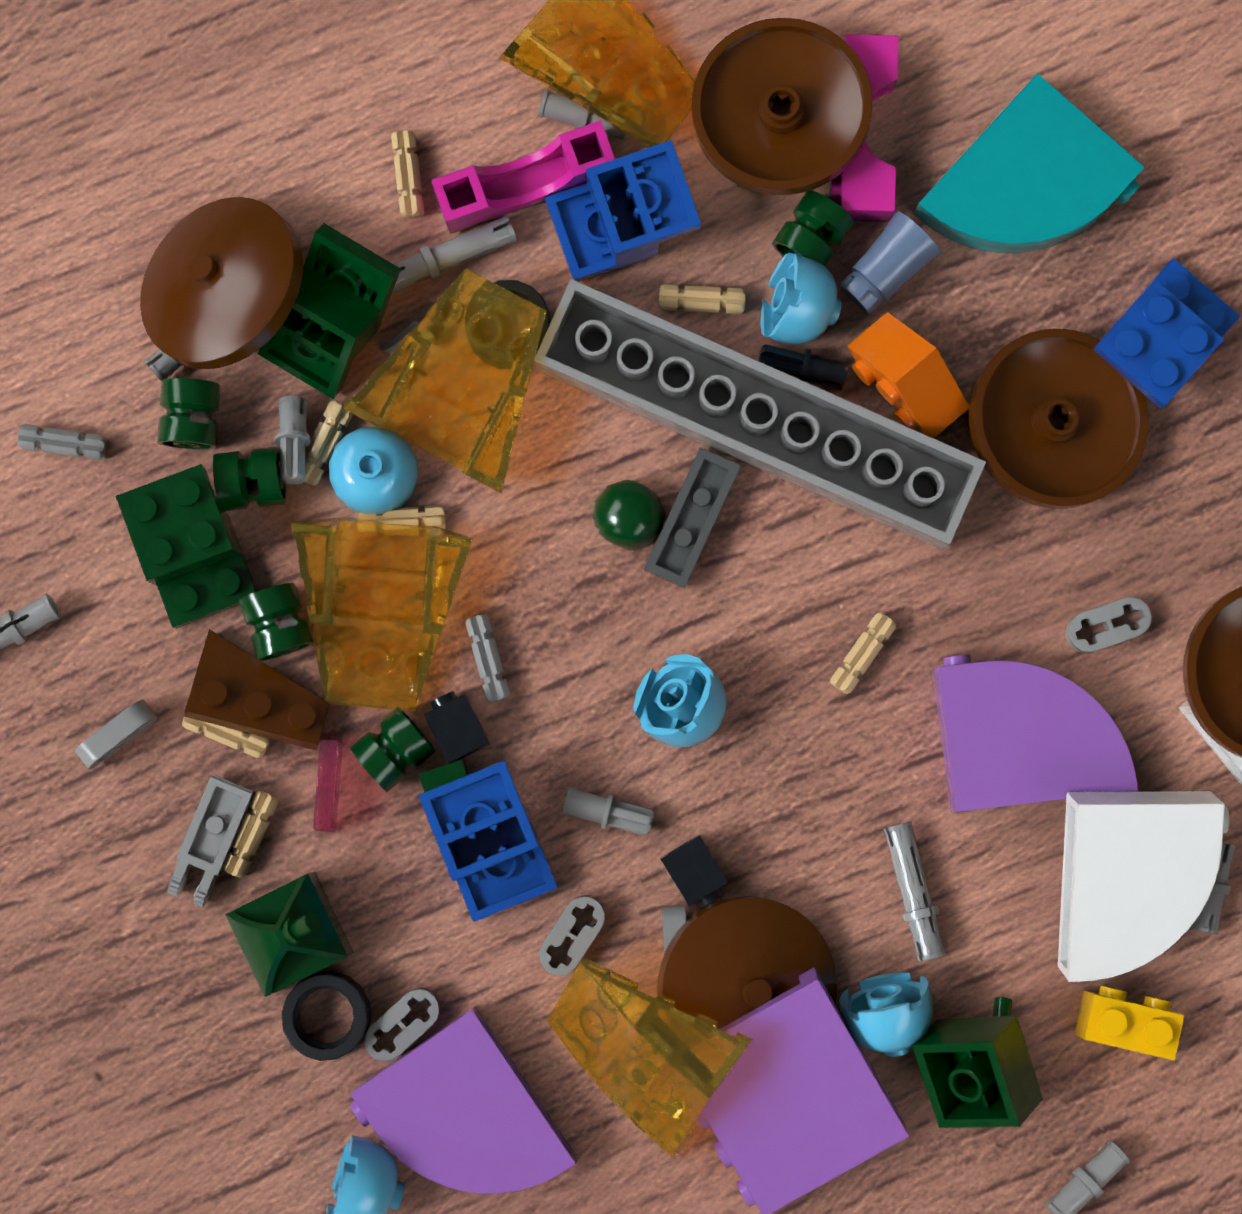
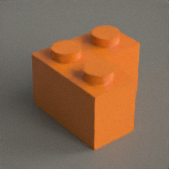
(908, 375)

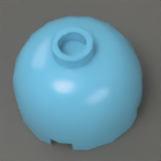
(801, 301)
(373, 470)
(681, 702)
(888, 1012)
(366, 1180)

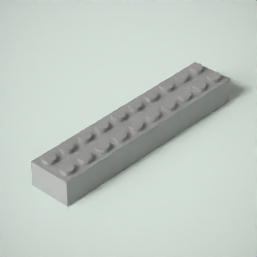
(758, 415)

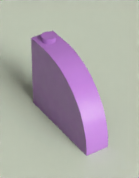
(1024, 736)
(463, 1113)

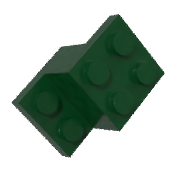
(334, 313)
(186, 545)

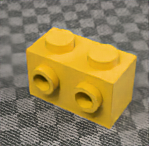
(1128, 1024)

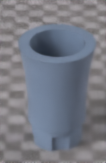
(889, 263)

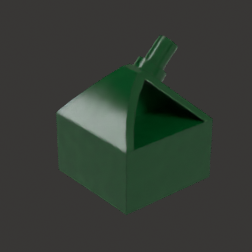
(289, 933)
(978, 1070)

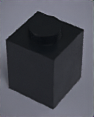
(456, 726)
(695, 872)

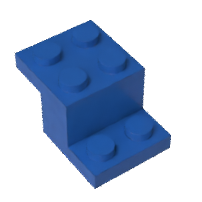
(623, 211)
(1167, 333)
(488, 841)

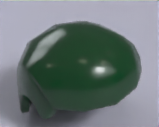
(629, 515)

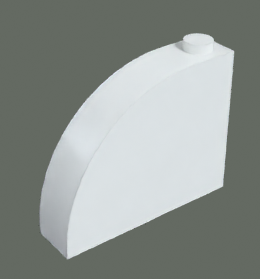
(1134, 876)

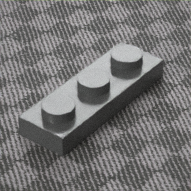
(692, 518)

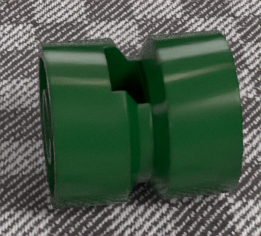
(816, 228)
(188, 413)
(233, 479)
(271, 606)
(392, 750)

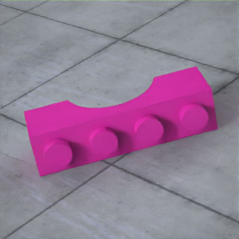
(869, 183)
(493, 191)

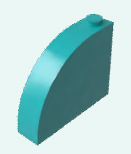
(1031, 177)

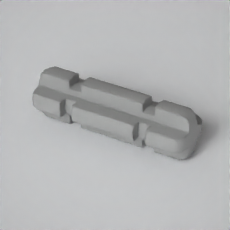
(62, 442)
(487, 658)

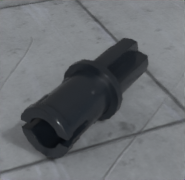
(806, 366)

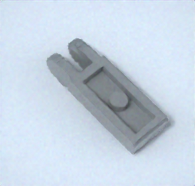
(211, 835)

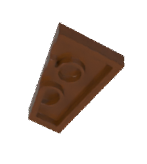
(252, 697)

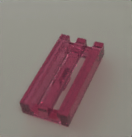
(328, 785)

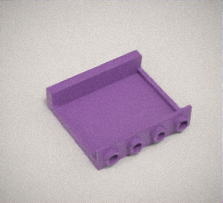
(798, 1100)

